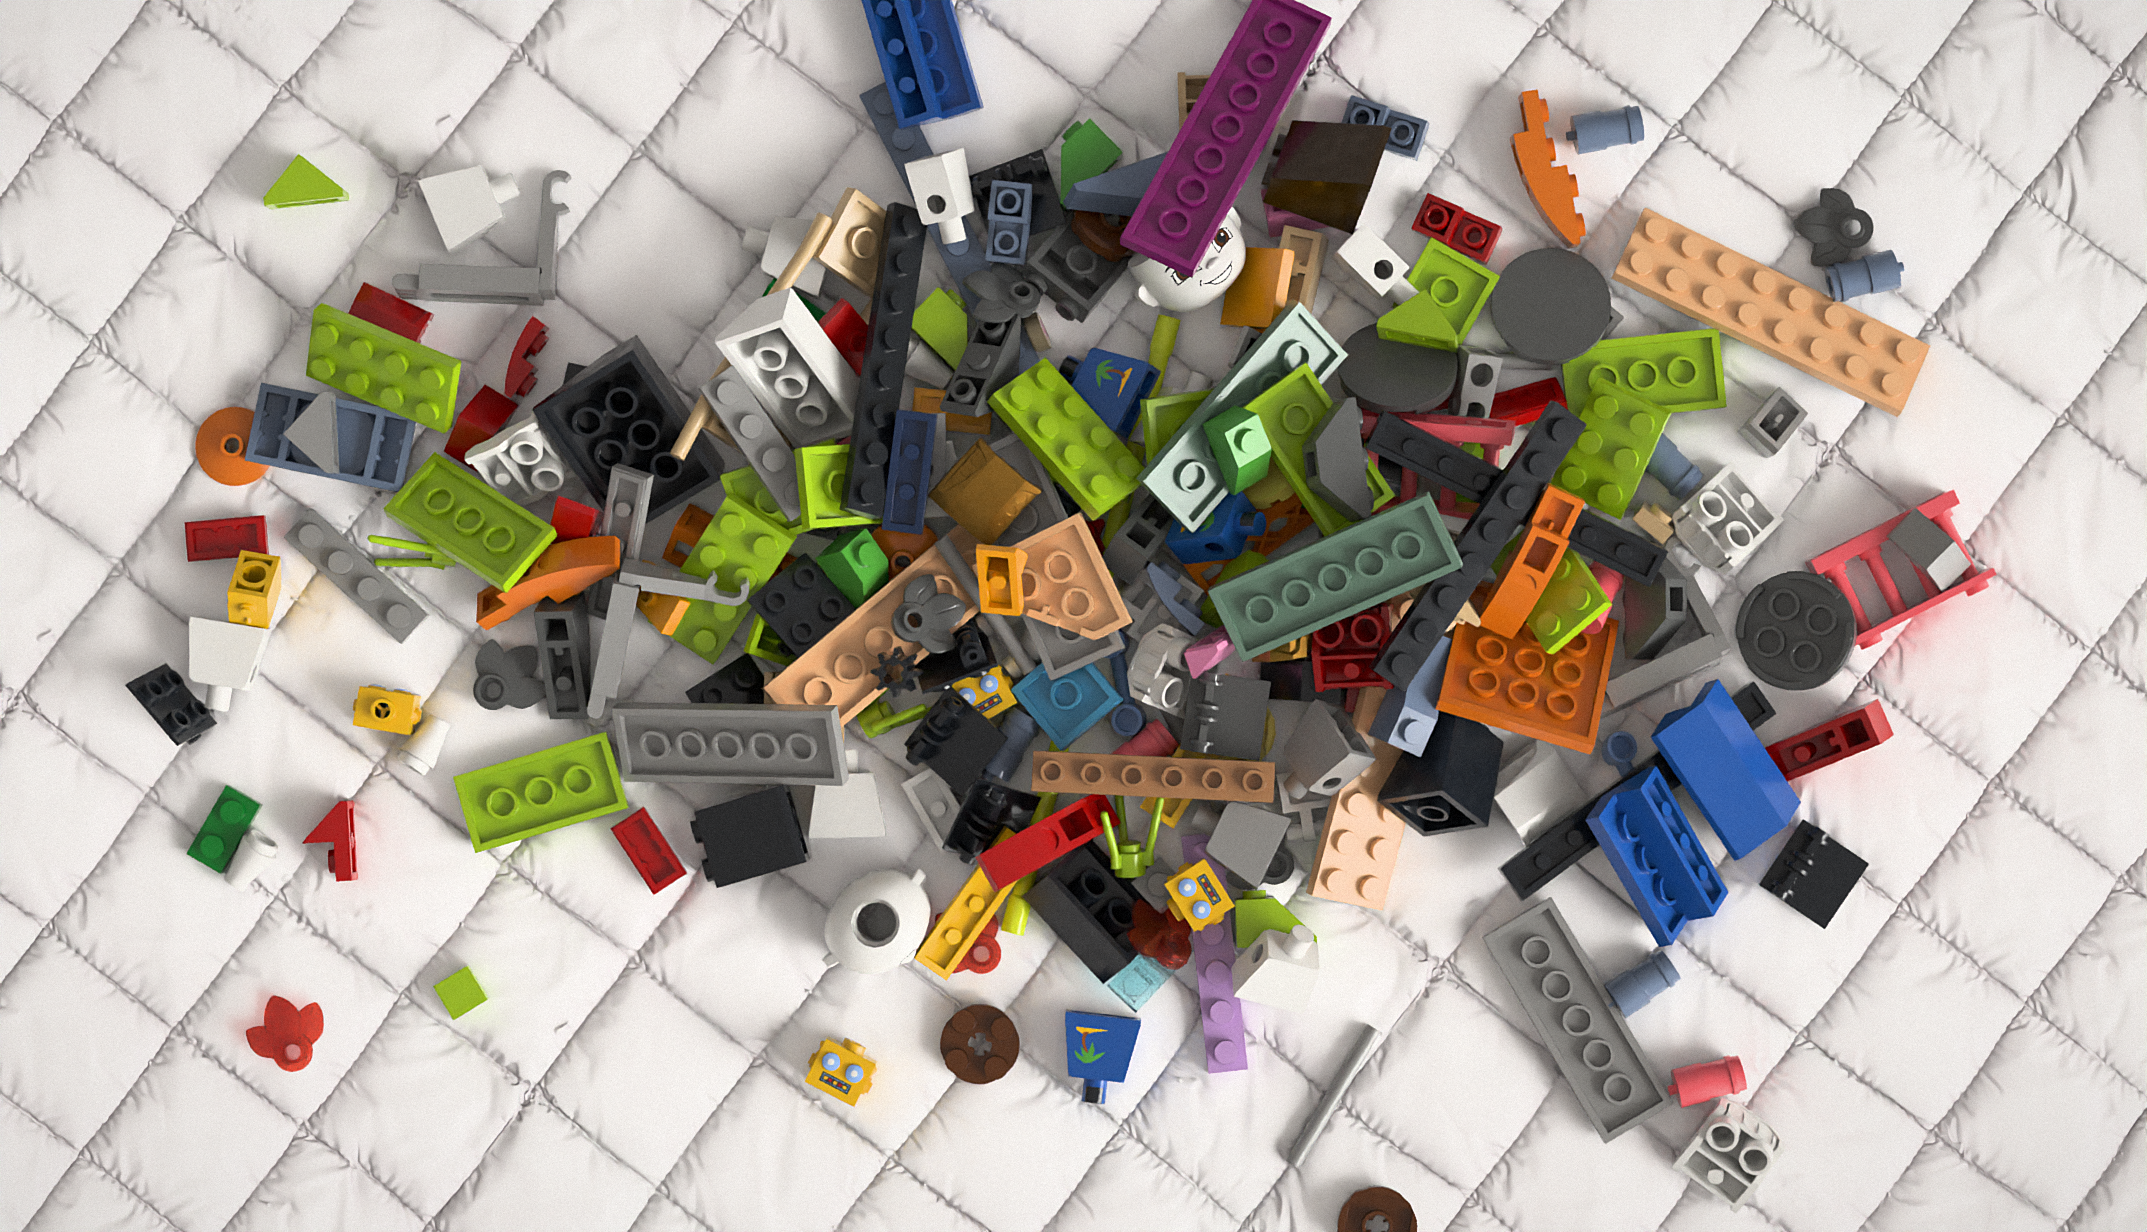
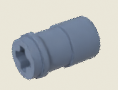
(1606, 129)
(1863, 276)
(1673, 469)
(1020, 733)
(1642, 983)

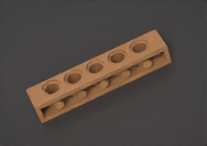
(1153, 776)

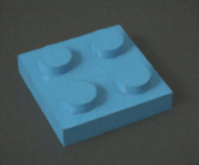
(1067, 704)

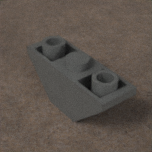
(985, 367)
(1338, 461)
(1653, 612)

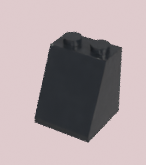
(1451, 781)
(750, 836)

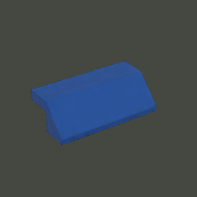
(923, 60)
(1726, 770)
(1656, 855)

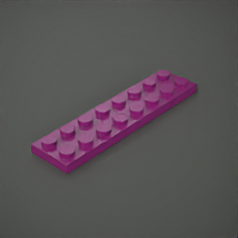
(1225, 133)

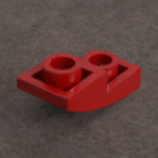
(1457, 228)
(520, 372)

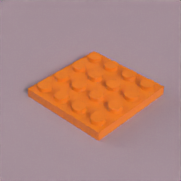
(1524, 687)

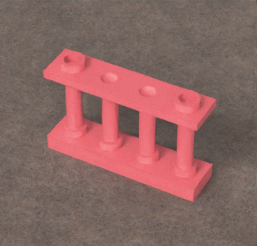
(1490, 433)
(1868, 548)

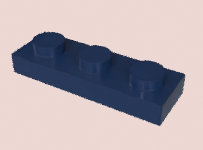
(909, 471)

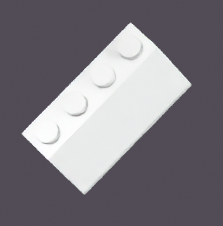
(792, 368)

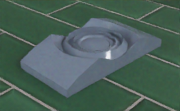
(371, 440)

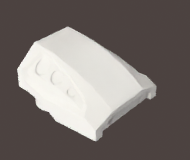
(521, 462)
(1724, 521)
(1160, 670)
(1536, 790)
(1731, 1153)

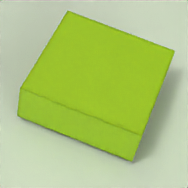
(461, 992)

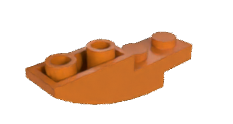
(1547, 186)
(1531, 562)
(558, 572)

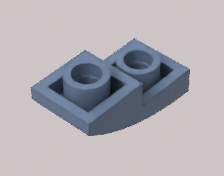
(1406, 132)
(1009, 222)
(1166, 587)

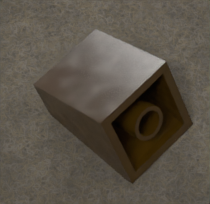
(1325, 170)

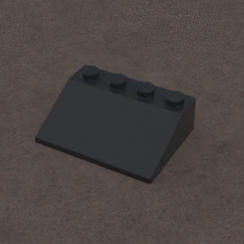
(629, 416)

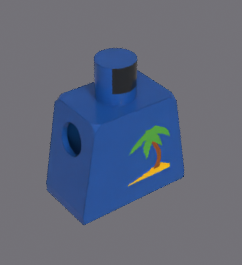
(1111, 386)
(1220, 534)
(1099, 1050)

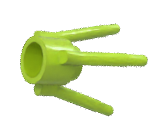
(434, 557)
(881, 718)
(1127, 855)

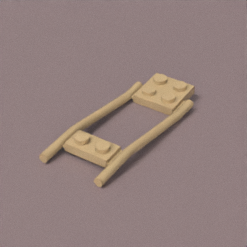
(843, 244)

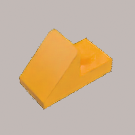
(1000, 579)

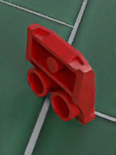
(390, 312)
(1348, 648)

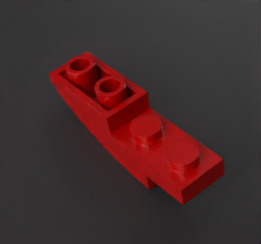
(1045, 841)

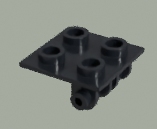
(1029, 169)
(801, 605)
(969, 658)
(733, 684)
(172, 704)
(955, 741)
(984, 815)
(1813, 873)

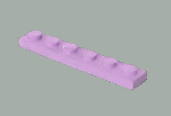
(1213, 961)

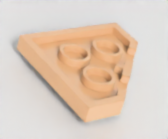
(1069, 581)

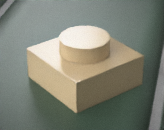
(1654, 520)

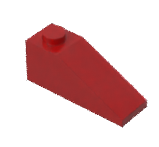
(1831, 740)

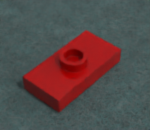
(846, 332)
(1526, 402)
(225, 538)
(649, 850)

